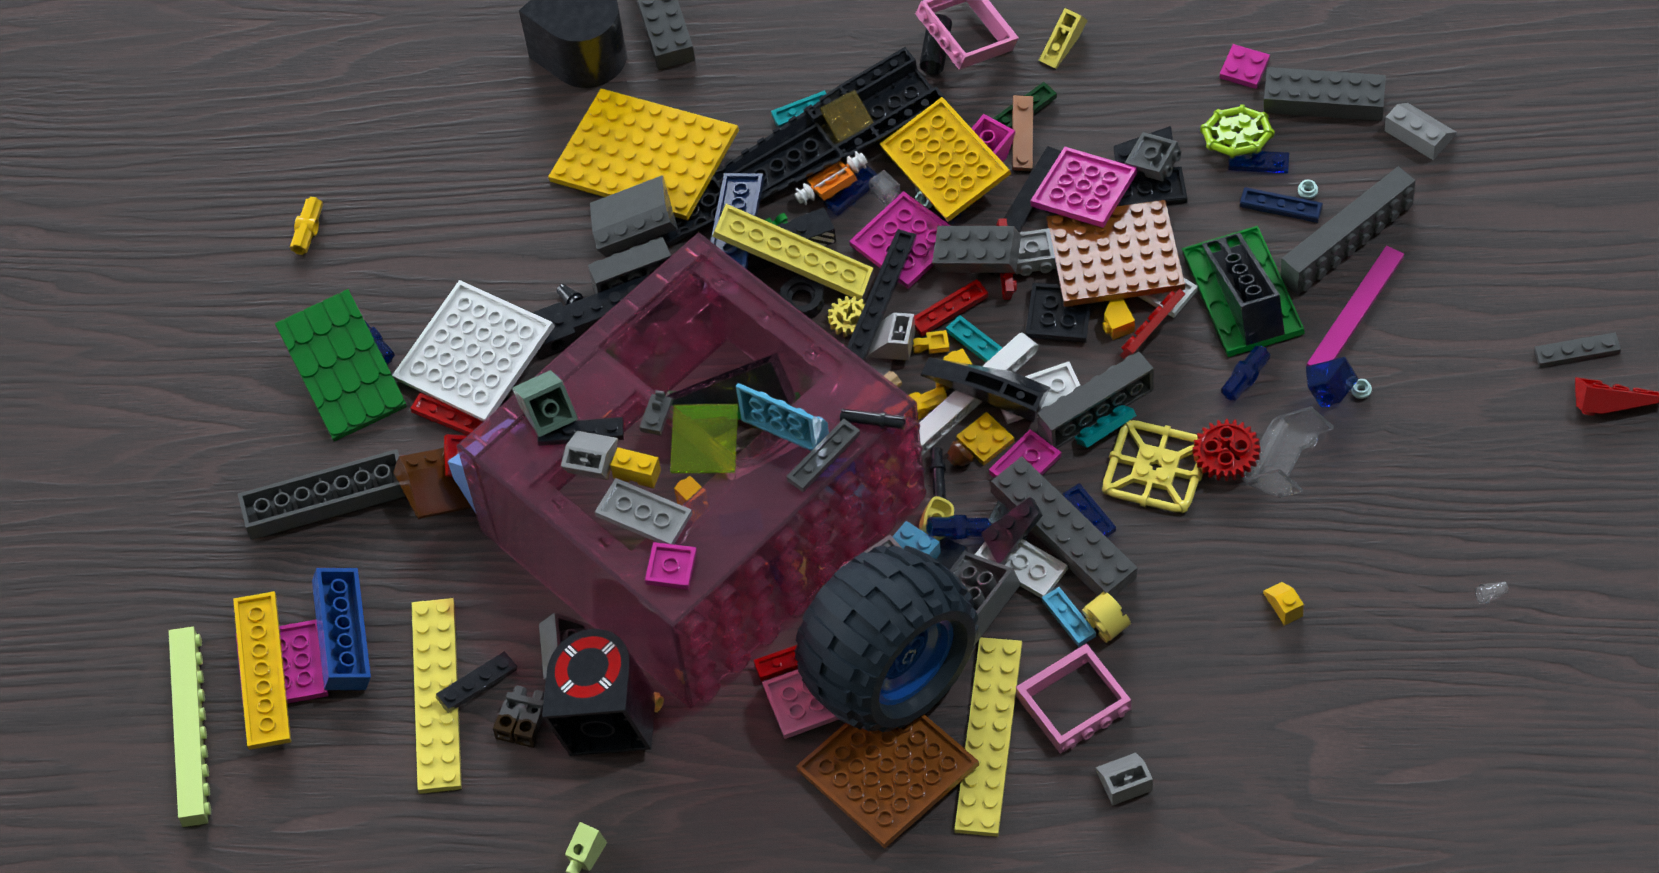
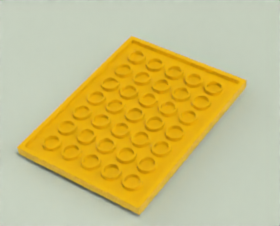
(637, 140)

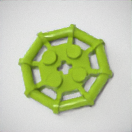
(1226, 131)

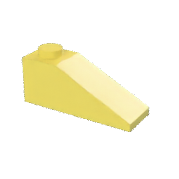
(1063, 38)

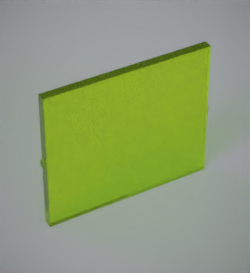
(704, 438)

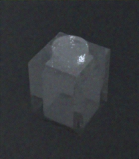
(884, 187)

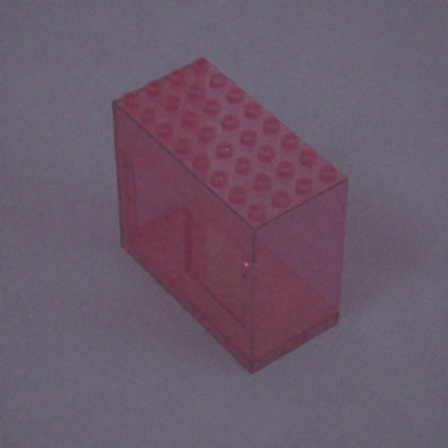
(754, 532)

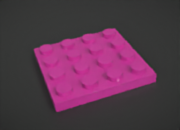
(1083, 187)
(906, 215)
(301, 661)

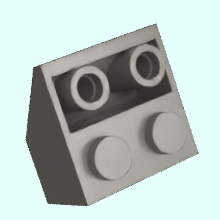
(894, 337)
(589, 455)
(1125, 778)

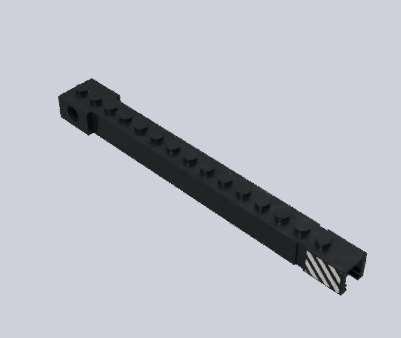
(577, 317)

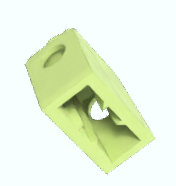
(584, 848)

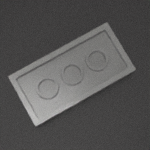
(643, 512)

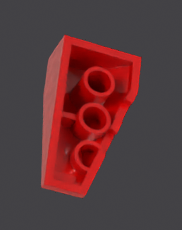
(1597, 397)

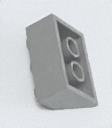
(1418, 130)

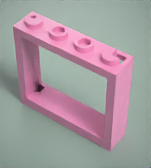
(987, 14)
(1054, 673)

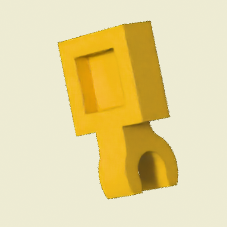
(935, 342)

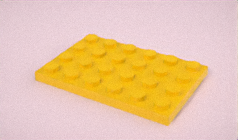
(945, 159)

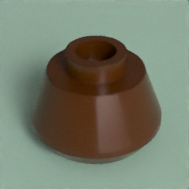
(959, 454)

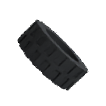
(804, 284)

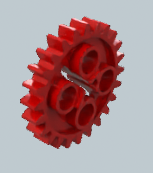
(1238, 439)

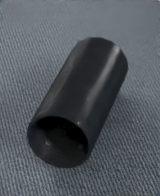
(932, 55)

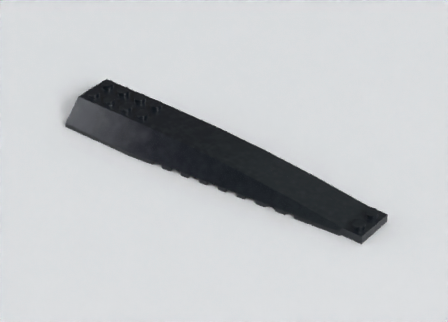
(890, 92)

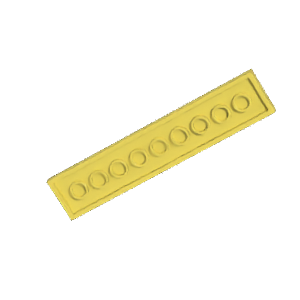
(433, 671)
(989, 736)

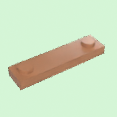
(1023, 140)

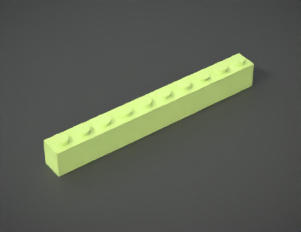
(189, 727)

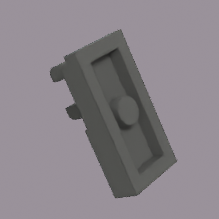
(656, 413)

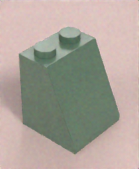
(545, 403)

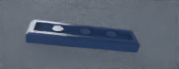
(1281, 204)

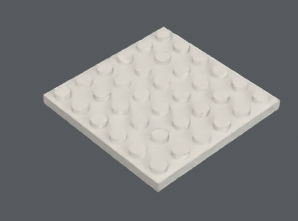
(473, 351)

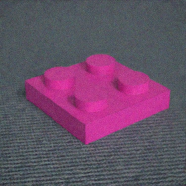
(1244, 66)
(670, 565)

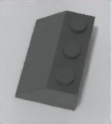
(553, 632)

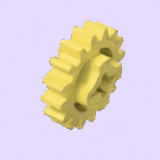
(845, 315)

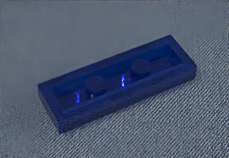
(1262, 162)
(849, 195)
(1089, 508)

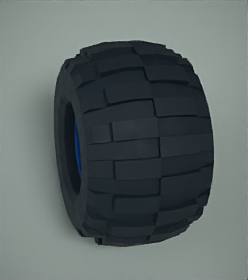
(886, 638)

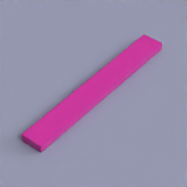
(1357, 306)

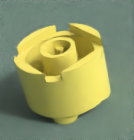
(1106, 616)

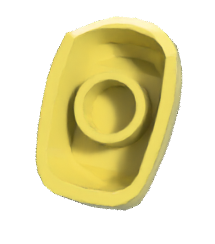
(936, 508)

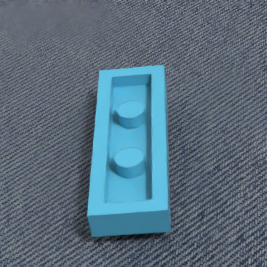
(1068, 616)

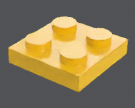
(985, 438)

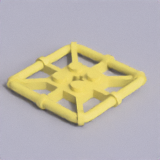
(1143, 471)

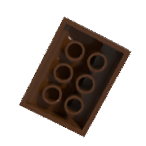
(426, 485)

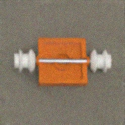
(831, 179)

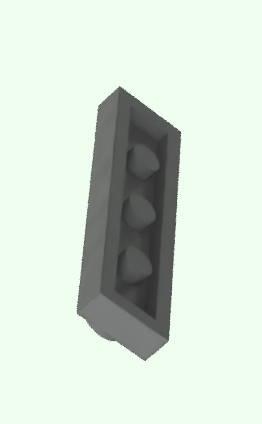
(1577, 350)
(823, 455)

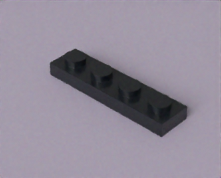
(606, 426)
(476, 682)

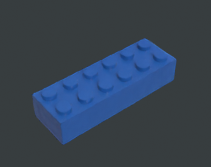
(341, 629)

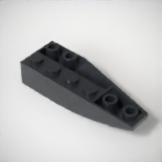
(994, 386)

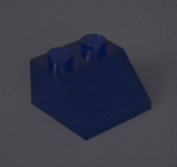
(1330, 380)

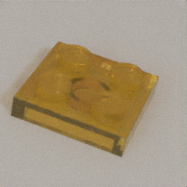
(846, 116)

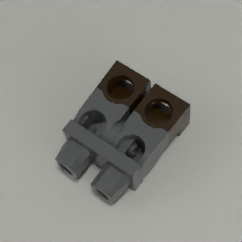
(520, 717)

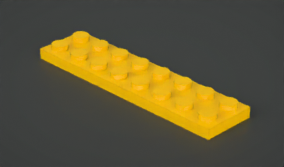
(262, 670)

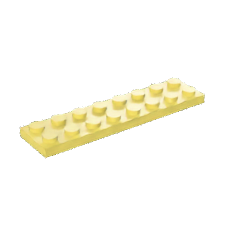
(792, 252)

